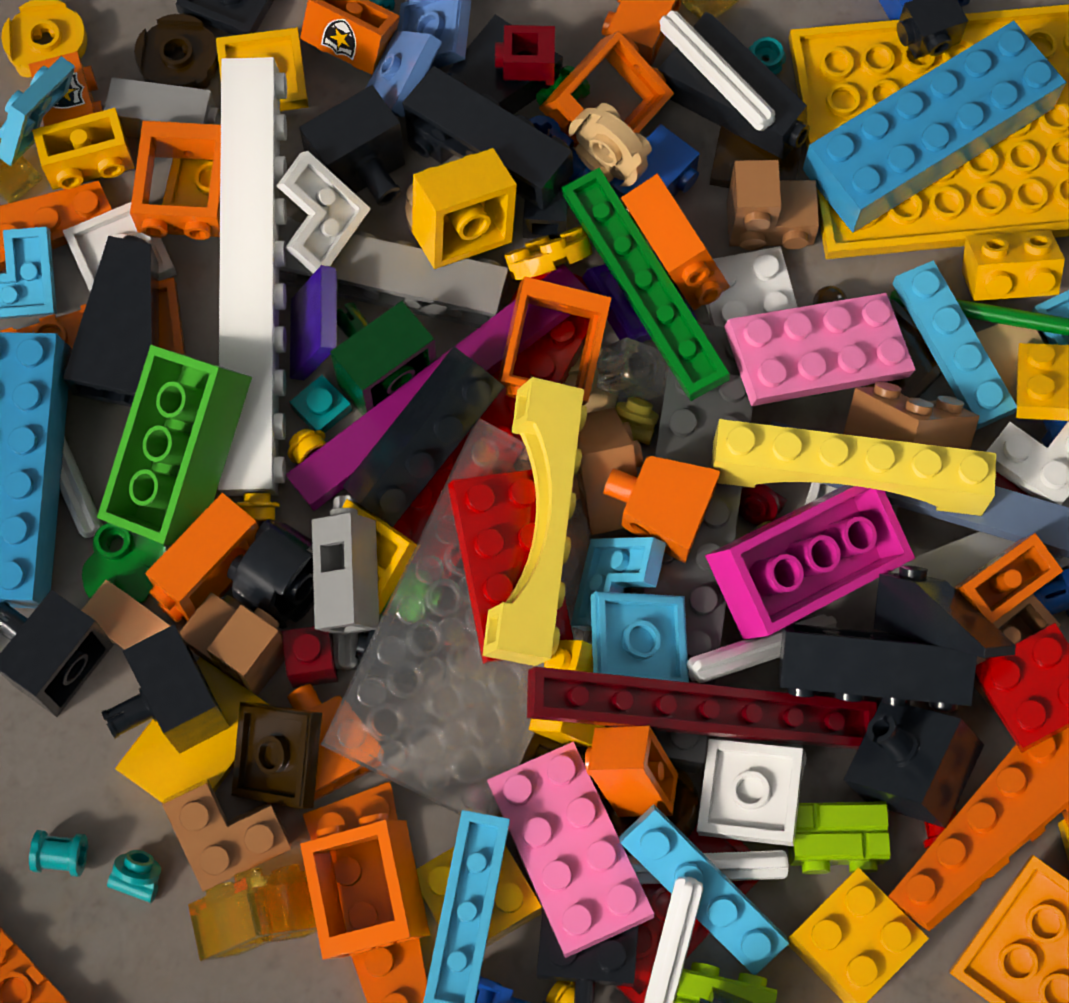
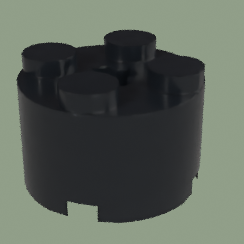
(275, 573)

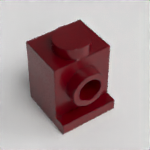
(527, 53)

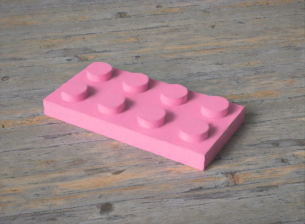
(818, 348)
(570, 849)

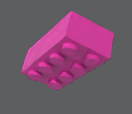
(809, 559)

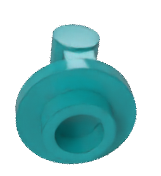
(136, 875)

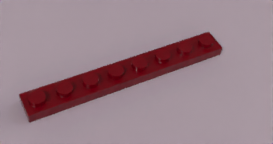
(695, 708)

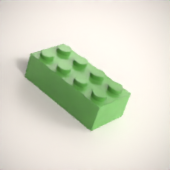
(173, 445)

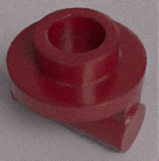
(760, 504)

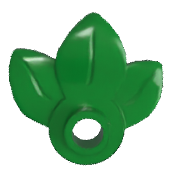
(122, 567)

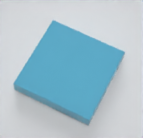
(639, 635)

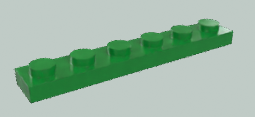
(646, 284)

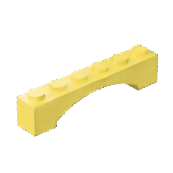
(549, 423)
(938, 475)

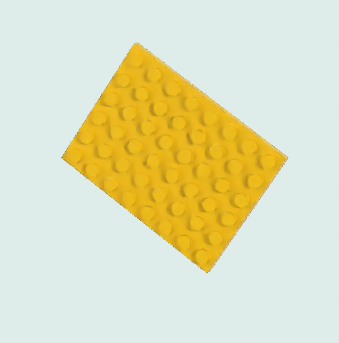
(1003, 190)

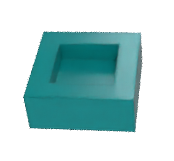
(320, 405)

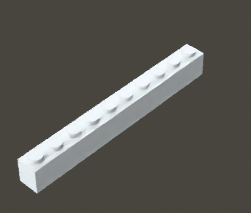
(250, 267)

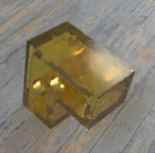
(252, 912)

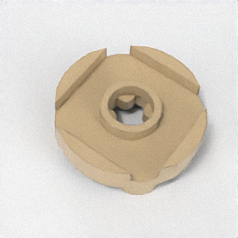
(610, 144)

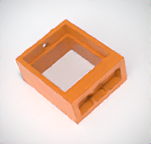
(625, 58)
(183, 142)
(675, 242)
(561, 299)
(201, 559)
(401, 878)

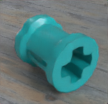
(58, 853)

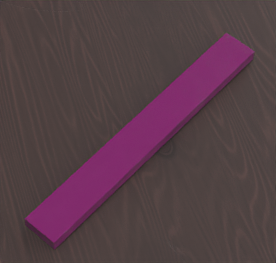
(330, 466)

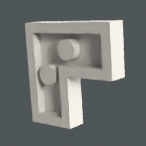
(331, 210)
(1031, 465)

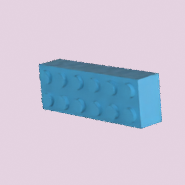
(933, 126)
(30, 461)

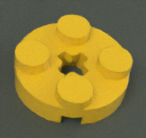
(33, 20)
(543, 255)

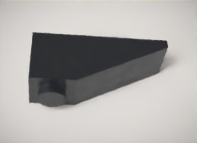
(935, 614)

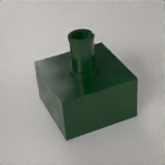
(379, 353)

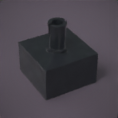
(359, 144)
(51, 650)
(170, 693)
(915, 762)

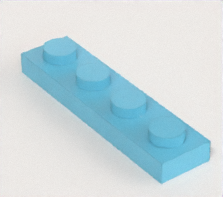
(954, 343)
(722, 906)
(467, 909)

